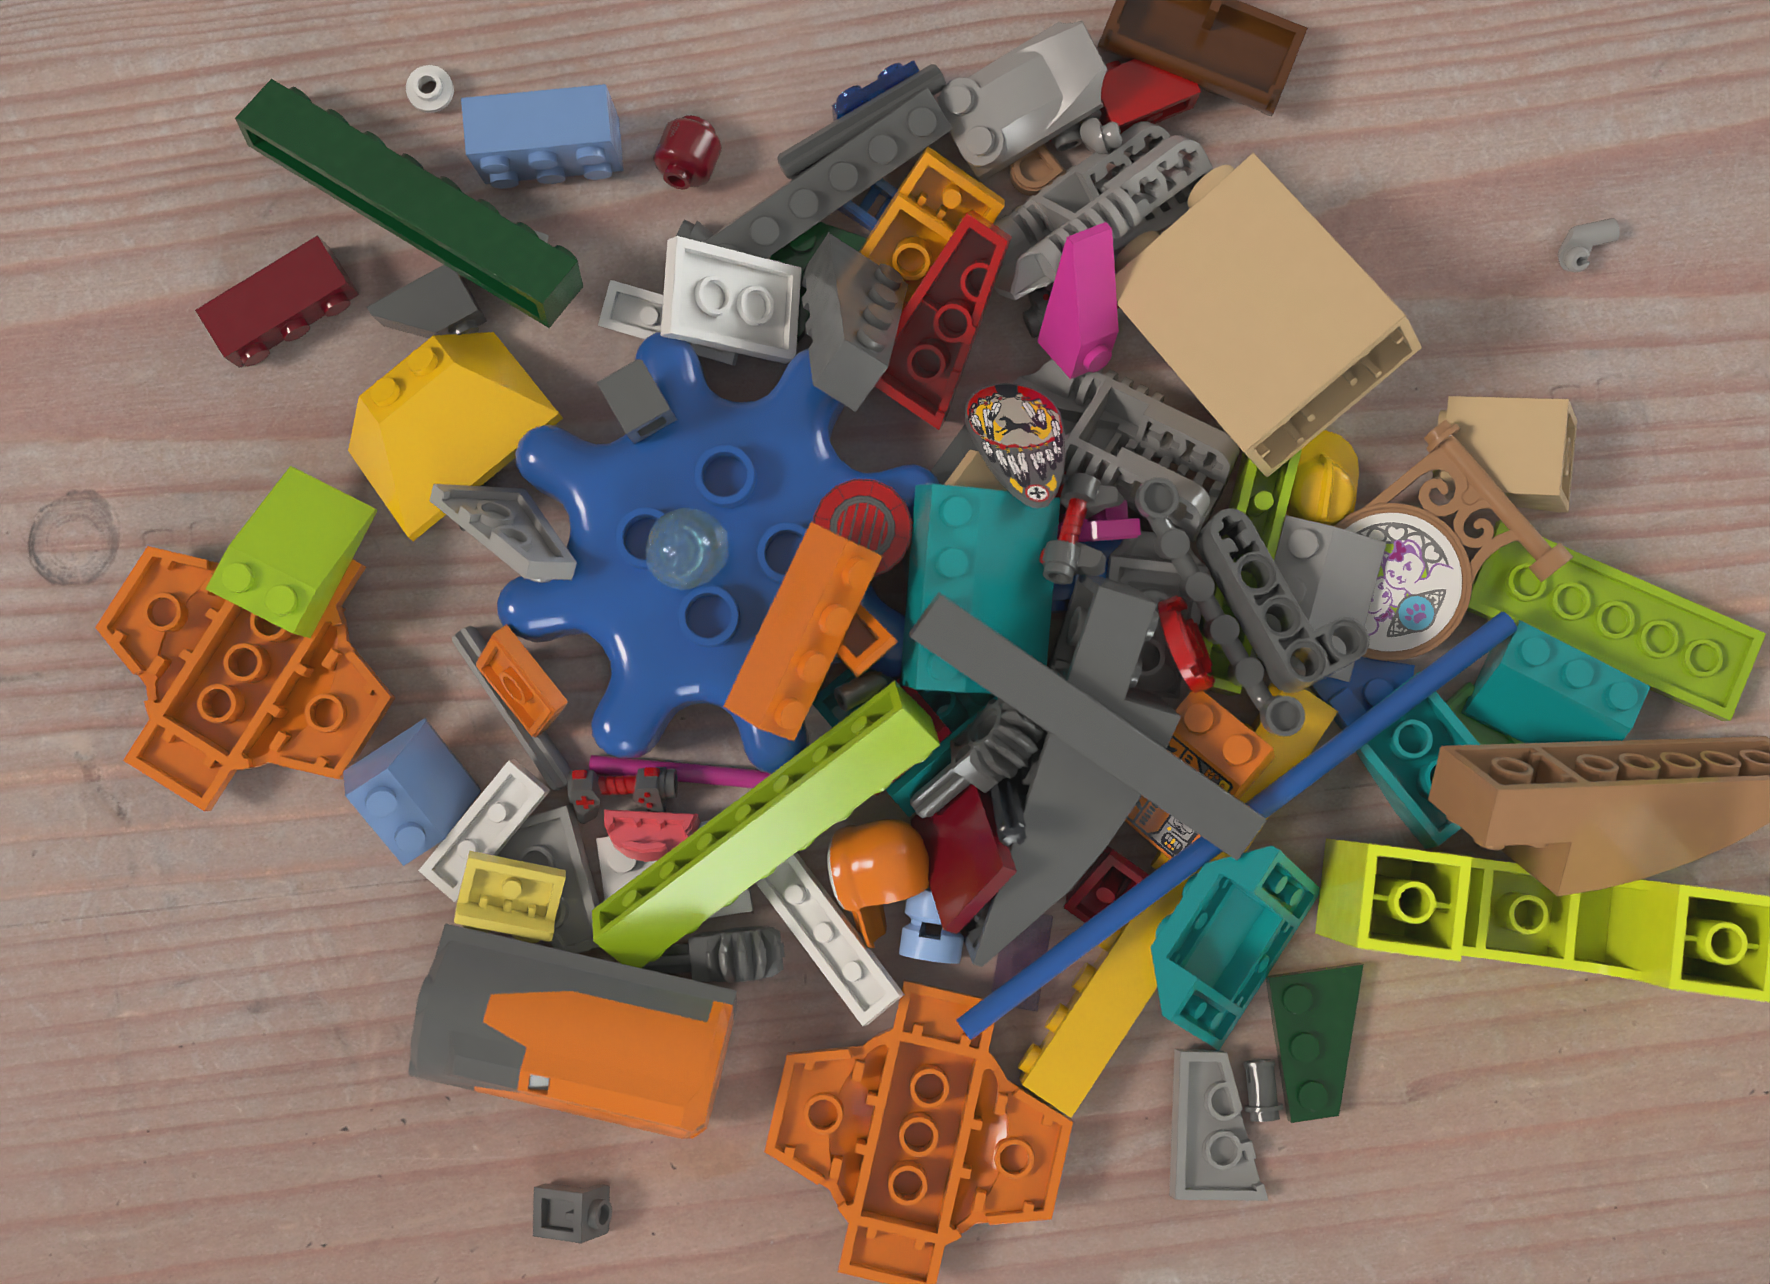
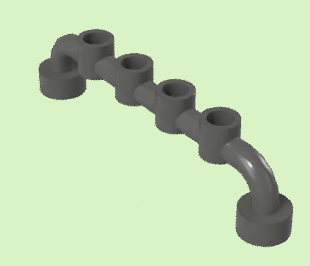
(1158, 500)

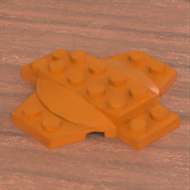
(235, 686)
(917, 1137)

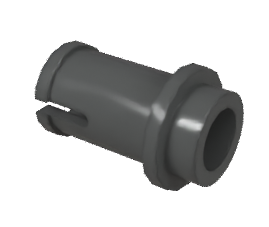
(1262, 1090)

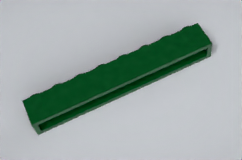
(411, 202)

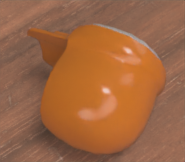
(876, 867)

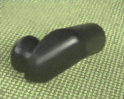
(861, 689)

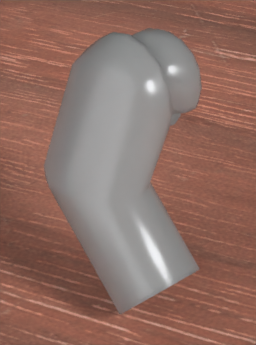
(1099, 137)
(1580, 241)

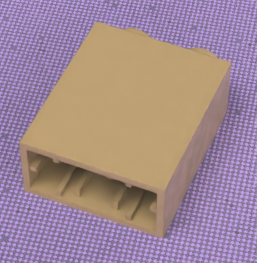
(1261, 312)

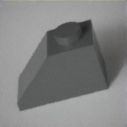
(431, 306)

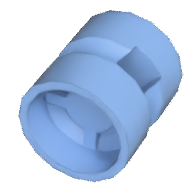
(923, 946)

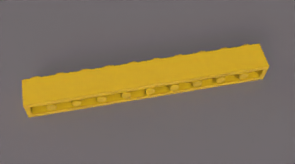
(1123, 976)

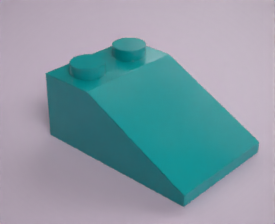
(1405, 762)

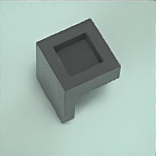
(636, 401)

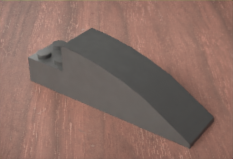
(1066, 798)

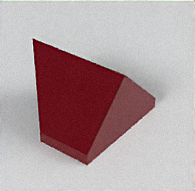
(1102, 884)

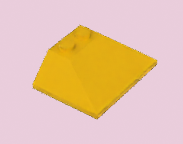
(444, 419)

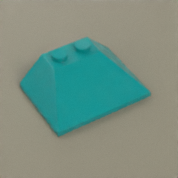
(1227, 939)

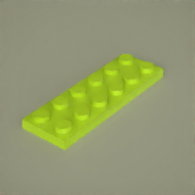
(1624, 623)

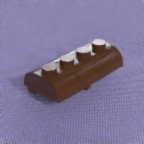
(1212, 42)

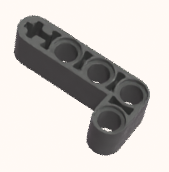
(1273, 598)

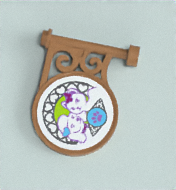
(1425, 567)

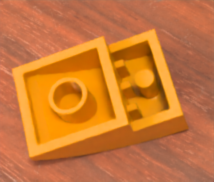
(925, 217)

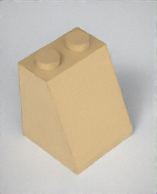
(1519, 444)

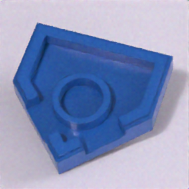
(1368, 685)

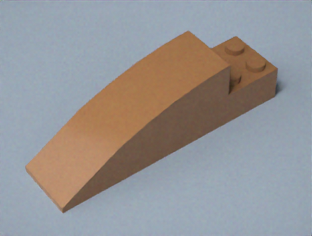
(1605, 808)

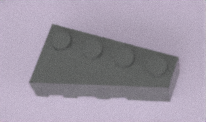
(851, 319)

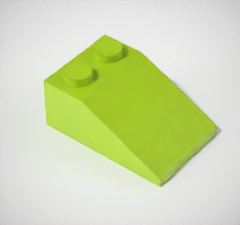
(293, 552)

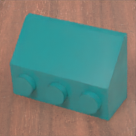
(1553, 692)

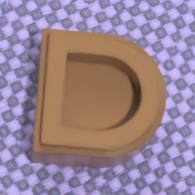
(1035, 171)

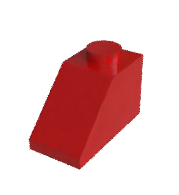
(1143, 93)

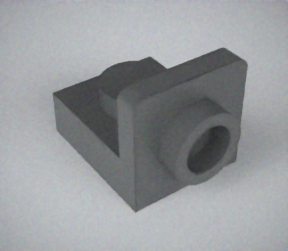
(571, 1212)

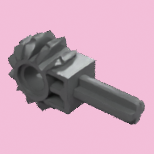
(981, 755)
(725, 955)

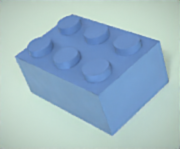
(543, 135)

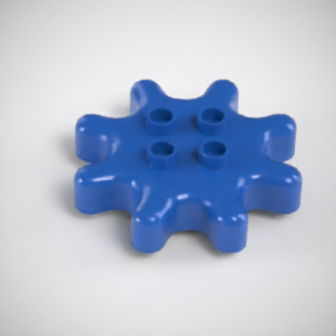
(742, 462)

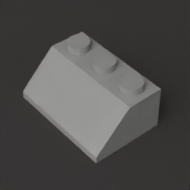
(1329, 576)

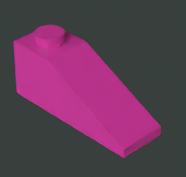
(1082, 306)

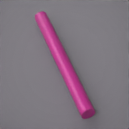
(686, 772)

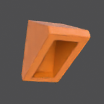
(864, 642)

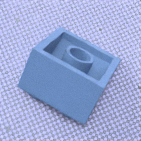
(411, 791)

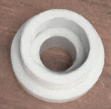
(432, 101)

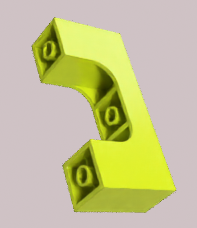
(1502, 913)

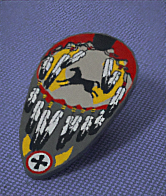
(1019, 440)

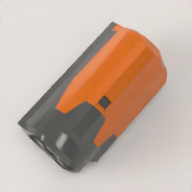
(572, 1033)

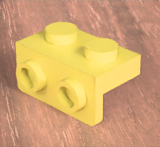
(509, 897)

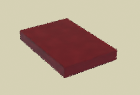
(964, 856)

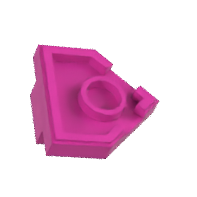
(1107, 525)

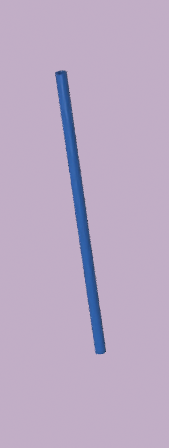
(1265, 803)

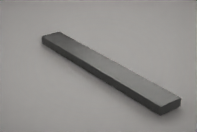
(1086, 725)

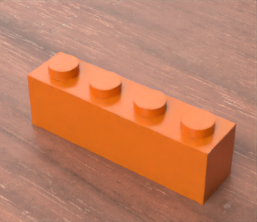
(802, 632)

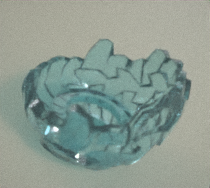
(686, 548)

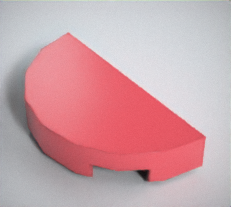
(648, 834)

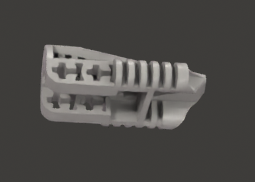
(1078, 204)
(1120, 429)

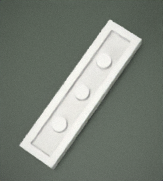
(830, 939)

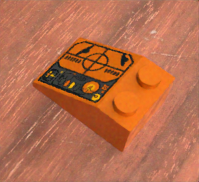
(1216, 747)

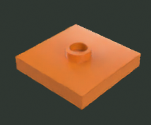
(520, 681)

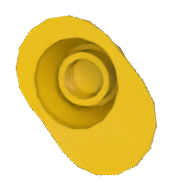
(1325, 480)

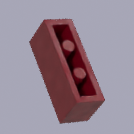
(278, 303)

